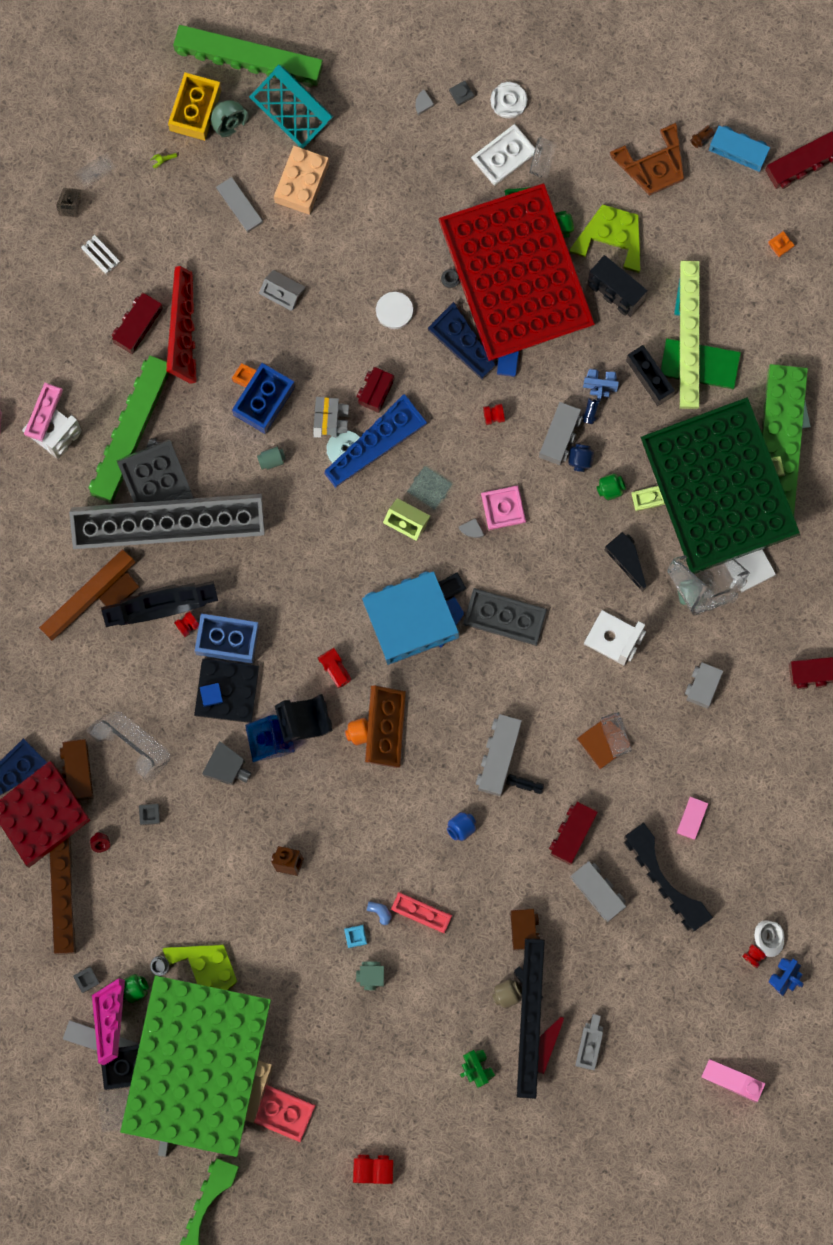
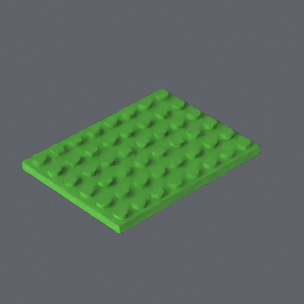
(195, 1066)

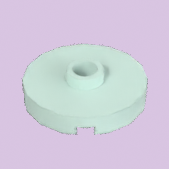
(335, 445)

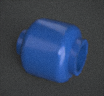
(461, 826)

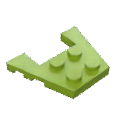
(612, 228)
(208, 963)

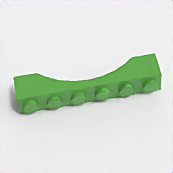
(220, 1179)

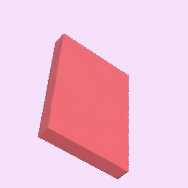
(284, 1113)

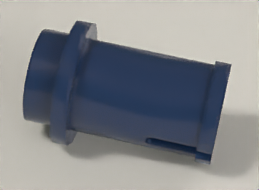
(590, 412)

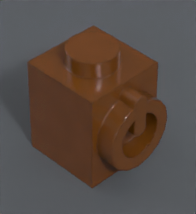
(287, 861)

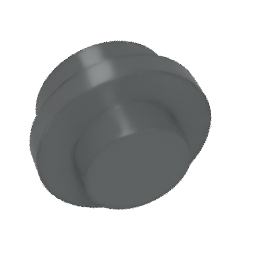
(450, 278)
(159, 965)

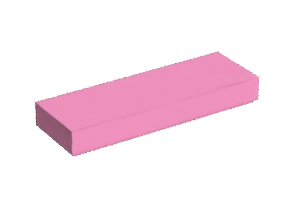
(43, 412)

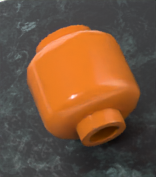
(357, 731)

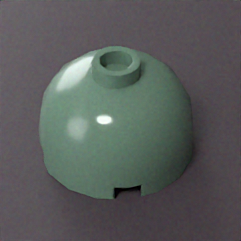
(228, 116)

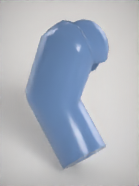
(381, 910)

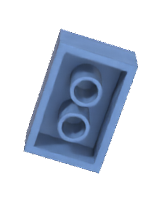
(226, 638)

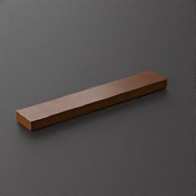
(87, 595)

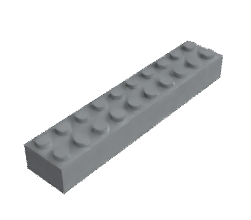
(167, 521)

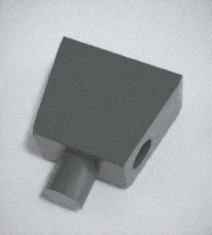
(226, 766)

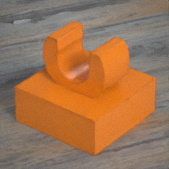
(781, 244)

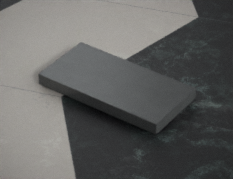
(505, 616)

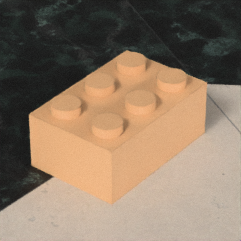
(301, 180)

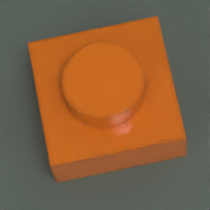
(243, 375)

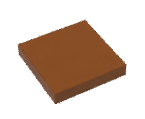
(597, 746)

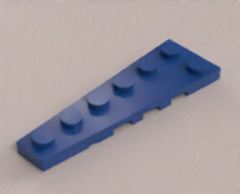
(385, 434)

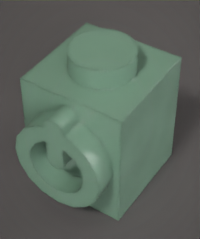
(370, 975)

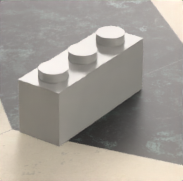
(560, 434)
(598, 891)

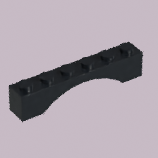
(691, 911)

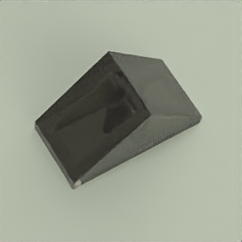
(69, 202)

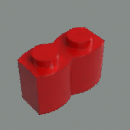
(373, 1170)

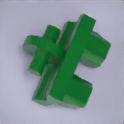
(474, 1070)

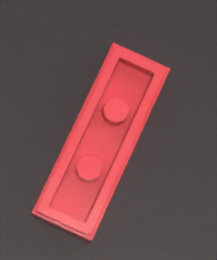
(421, 912)

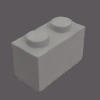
(704, 685)

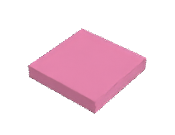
(503, 507)

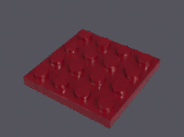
(40, 814)

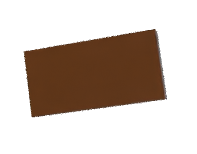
(119, 590)

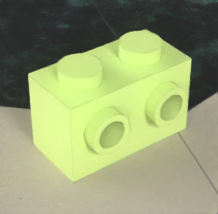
(406, 519)

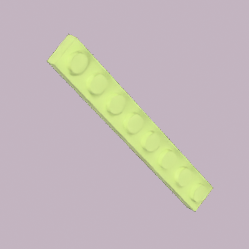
(689, 335)

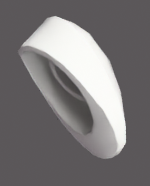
(772, 946)

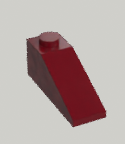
(547, 1043)

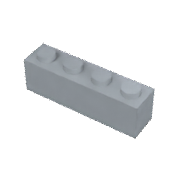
(499, 755)

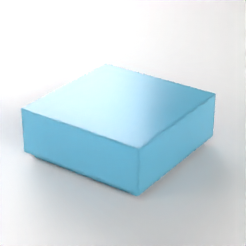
(355, 936)

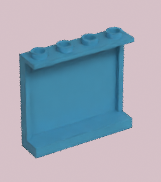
(410, 617)

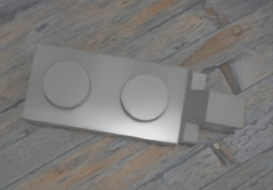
(590, 1044)

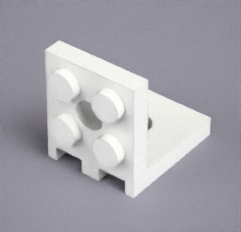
(61, 437)
(623, 645)

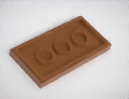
(385, 726)

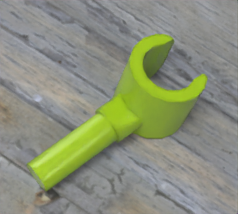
(161, 159)

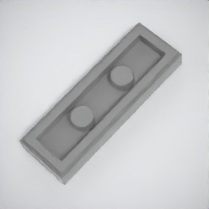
(239, 204)

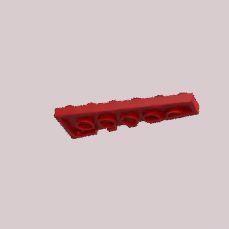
(180, 345)

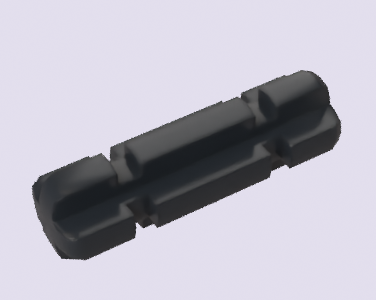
(525, 784)

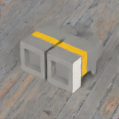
(326, 417)

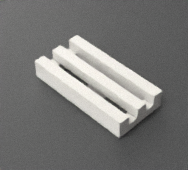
(105, 249)

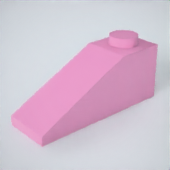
(733, 1080)

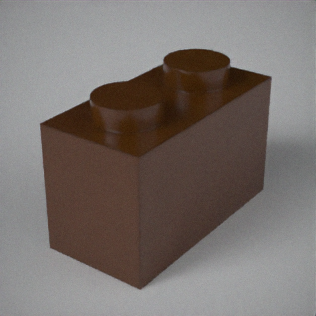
(523, 927)

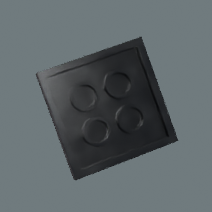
(237, 690)

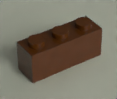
(77, 768)

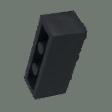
(650, 375)

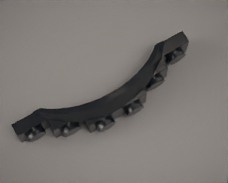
(159, 603)

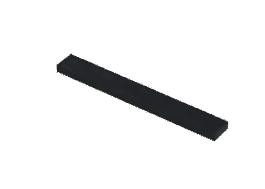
(530, 1018)

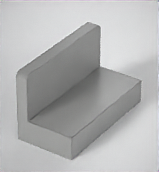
(281, 290)

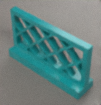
(303, 95)

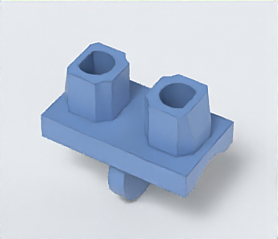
(592, 382)

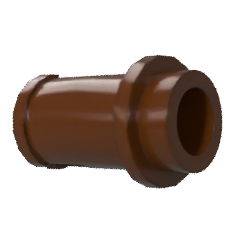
(698, 139)

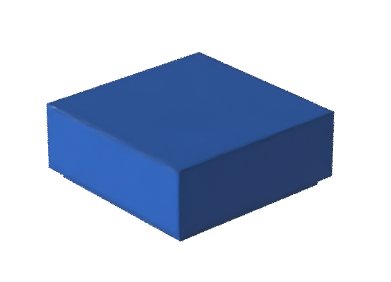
(211, 694)

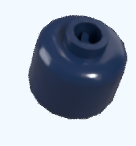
(581, 457)

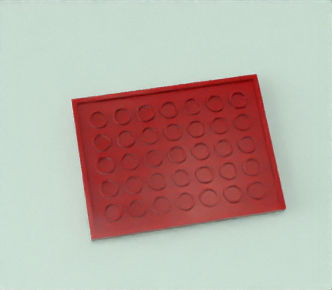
(516, 272)

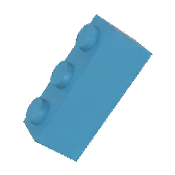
(739, 148)

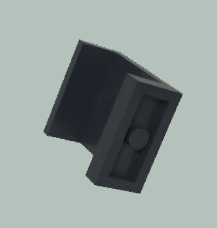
(303, 719)

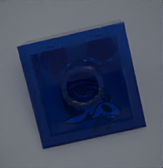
(267, 740)

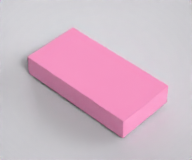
(692, 818)

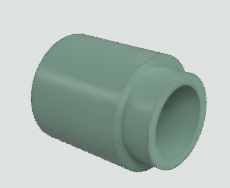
(271, 458)

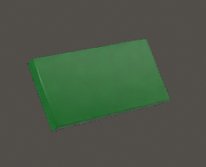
(716, 365)

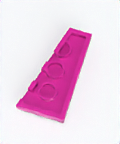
(107, 1020)

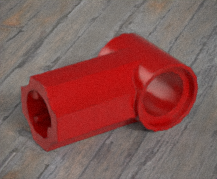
(333, 665)

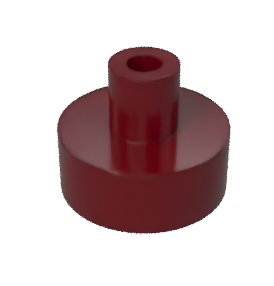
(99, 842)

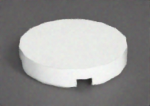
(504, 103)
(394, 310)

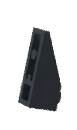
(624, 553)

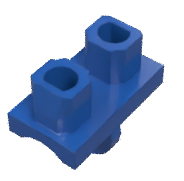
(790, 978)

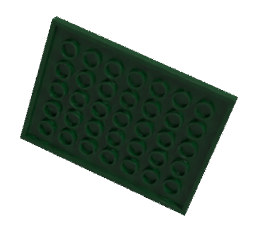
(720, 486)

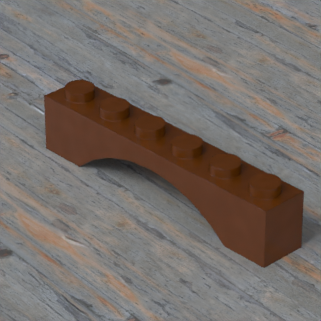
(61, 895)

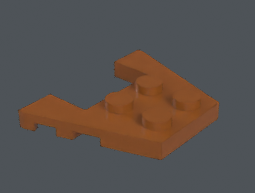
(655, 170)

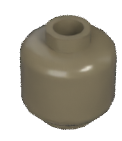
(507, 993)

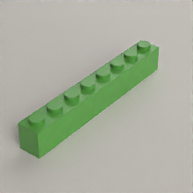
(246, 55)
(131, 428)

